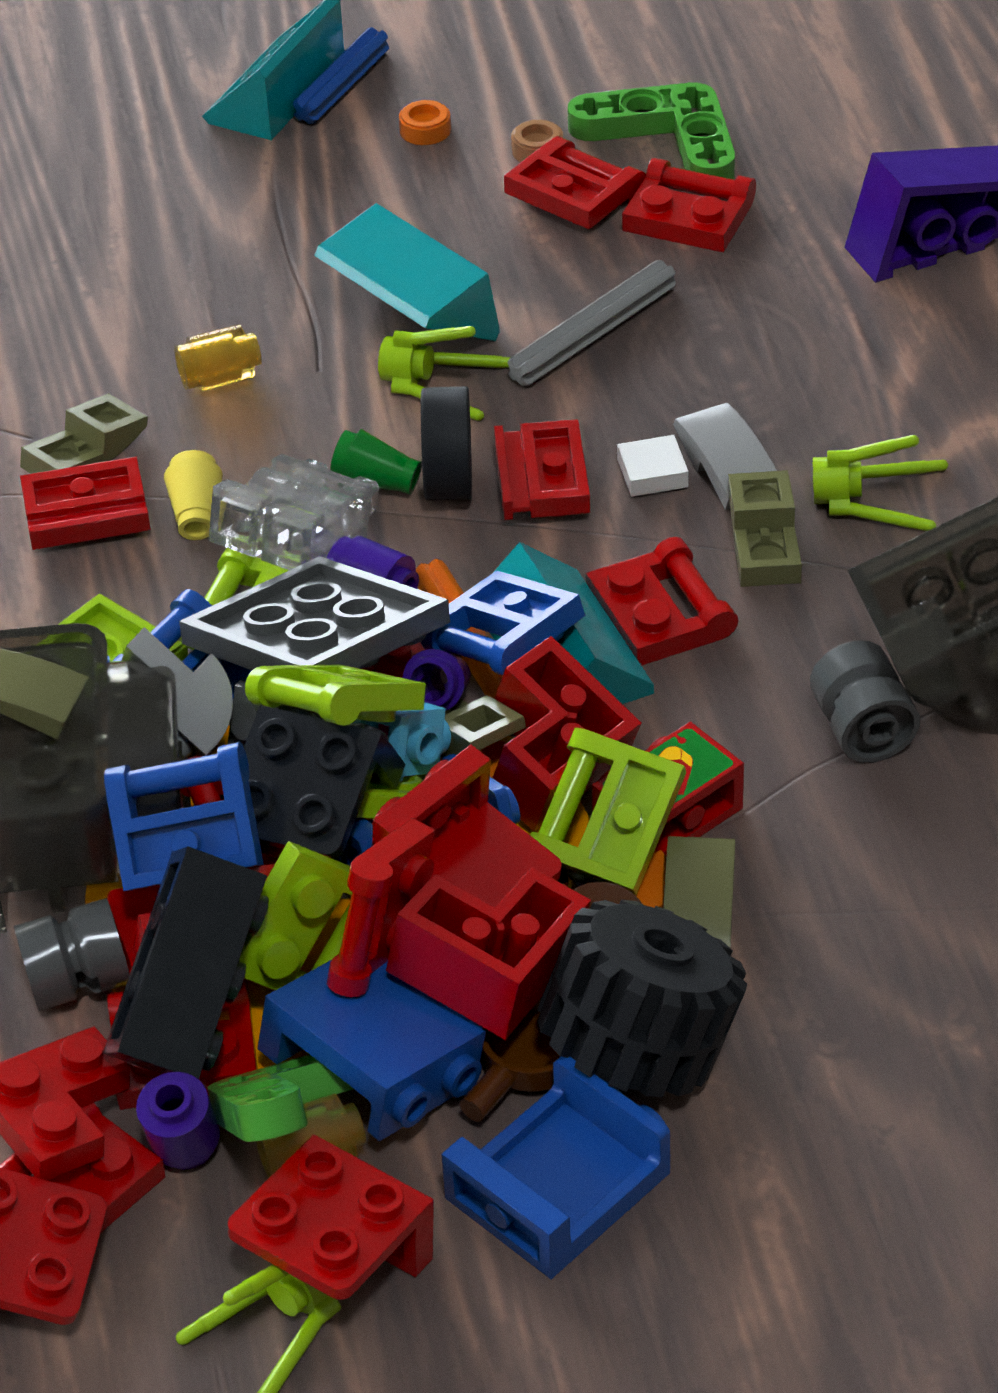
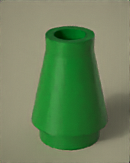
(371, 458)

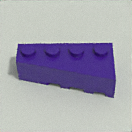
(924, 207)

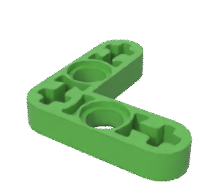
(615, 116)
(272, 1098)

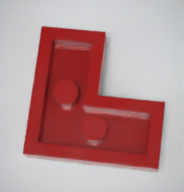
(45, 1098)

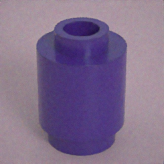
(375, 559)
(178, 1120)

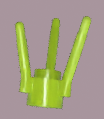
(407, 360)
(841, 477)
(290, 1297)

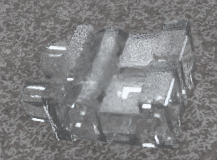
(291, 509)

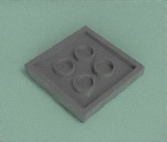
(316, 618)

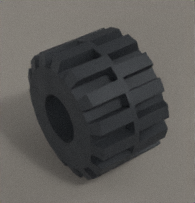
(641, 998)

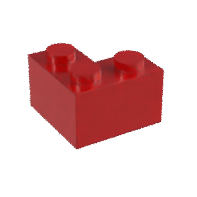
(554, 699)
(482, 956)

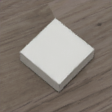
(652, 465)

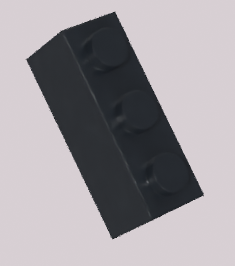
(188, 964)

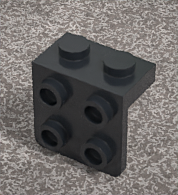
(314, 777)

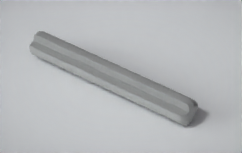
(591, 323)

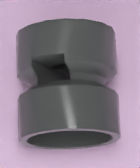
(864, 701)
(72, 954)

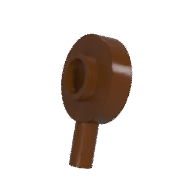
(518, 1063)

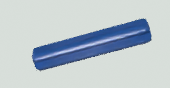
(340, 75)

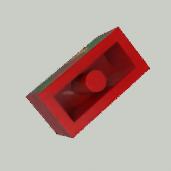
(709, 790)

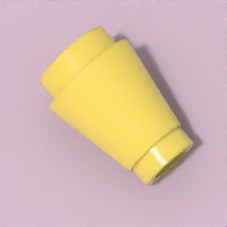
(190, 490)

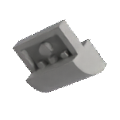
(202, 695)

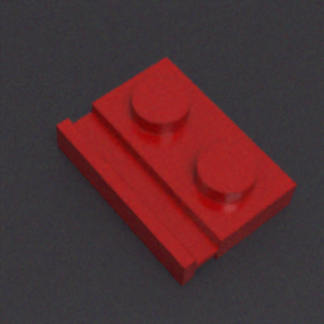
(542, 469)
(84, 503)

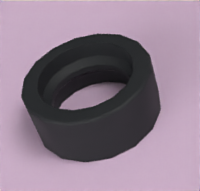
(446, 443)

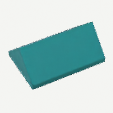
(264, 94)
(412, 273)
(592, 639)

